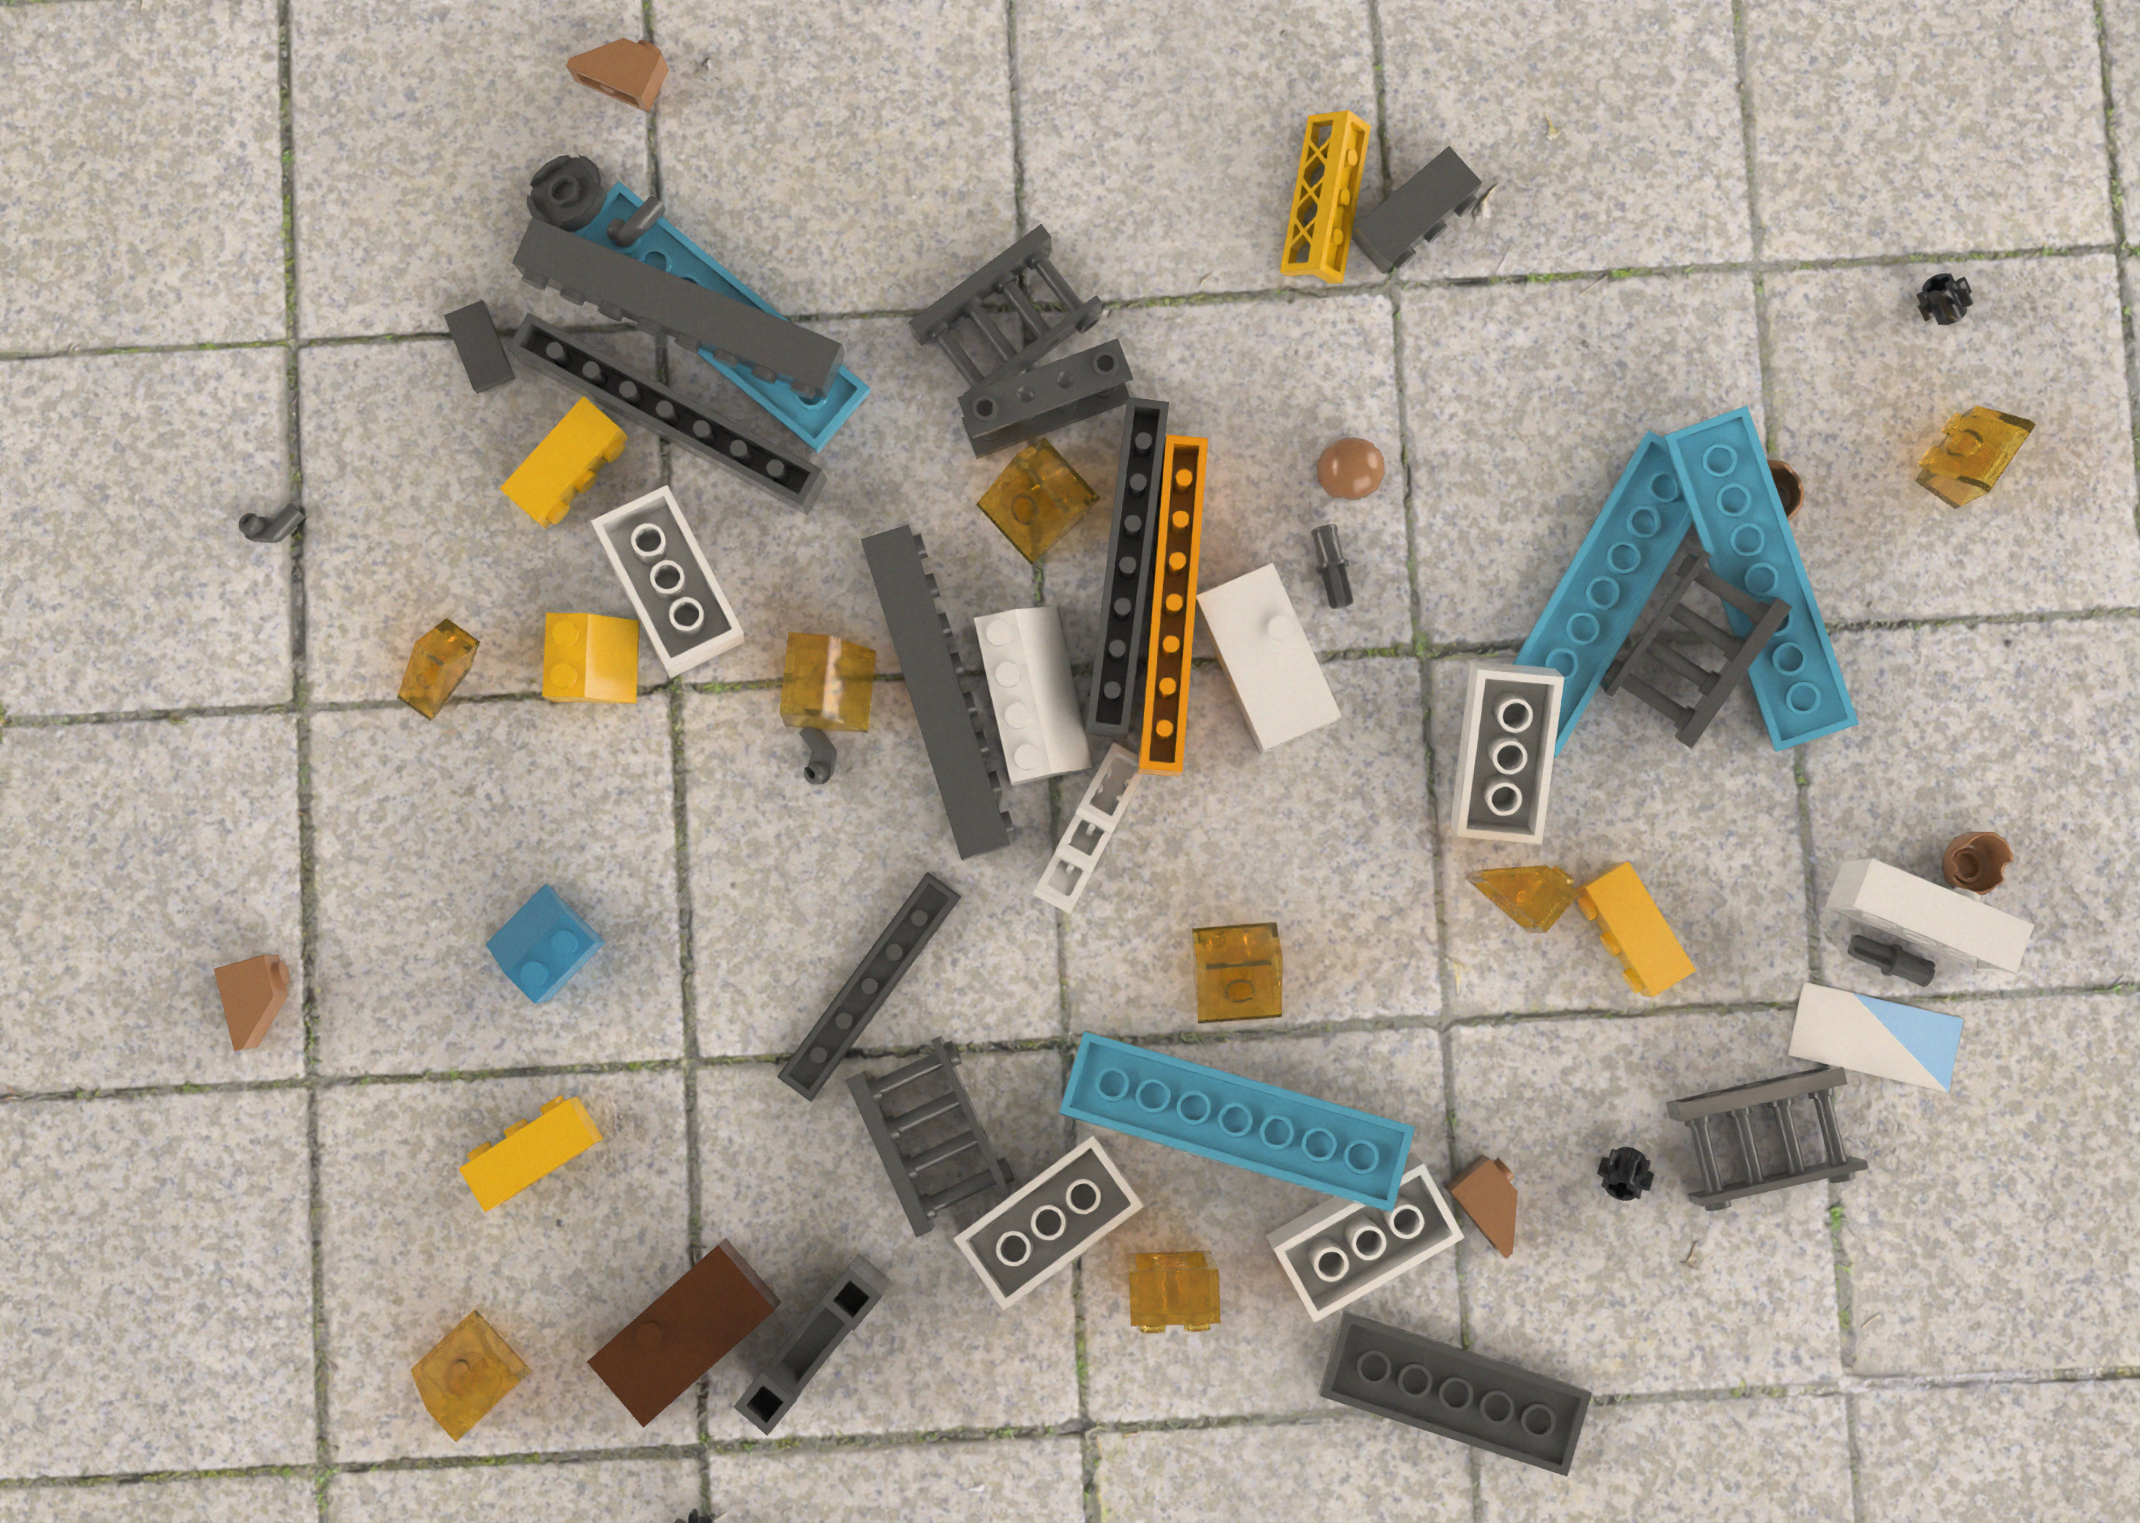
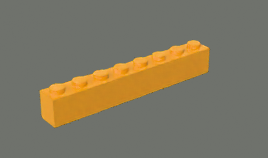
(1172, 606)

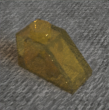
(437, 668)

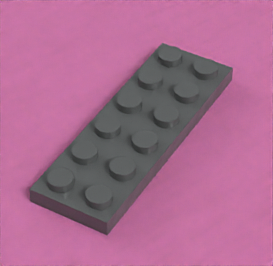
(1455, 1393)

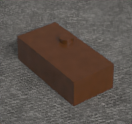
(684, 1332)

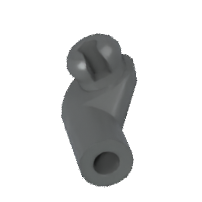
(639, 223)
(270, 529)
(822, 757)

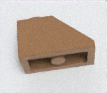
(622, 71)
(252, 997)
(1488, 1200)

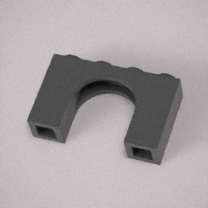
(812, 1343)

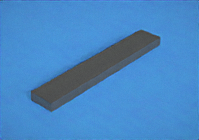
(869, 987)

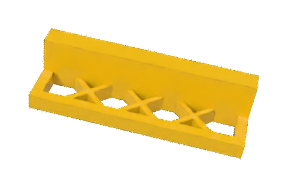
(1334, 194)

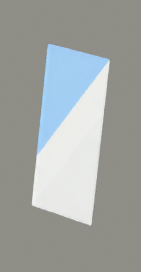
(1875, 1037)

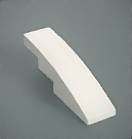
(1090, 829)

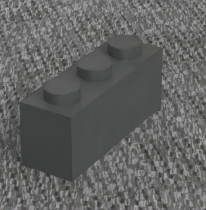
(1417, 211)

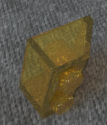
(1972, 454)
(1037, 500)
(827, 683)
(1528, 894)
(1237, 972)
(467, 1375)

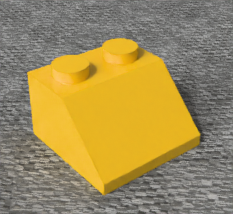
(590, 658)

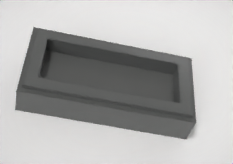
(479, 346)

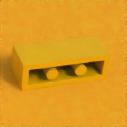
(565, 463)
(1634, 930)
(529, 1151)

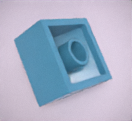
(544, 945)

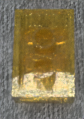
(1172, 1290)

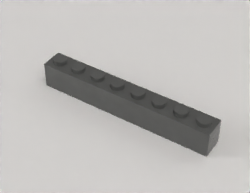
(678, 309)
(668, 413)
(1127, 568)
(936, 693)

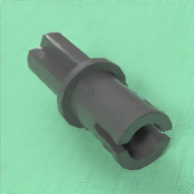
(1332, 566)
(1892, 960)

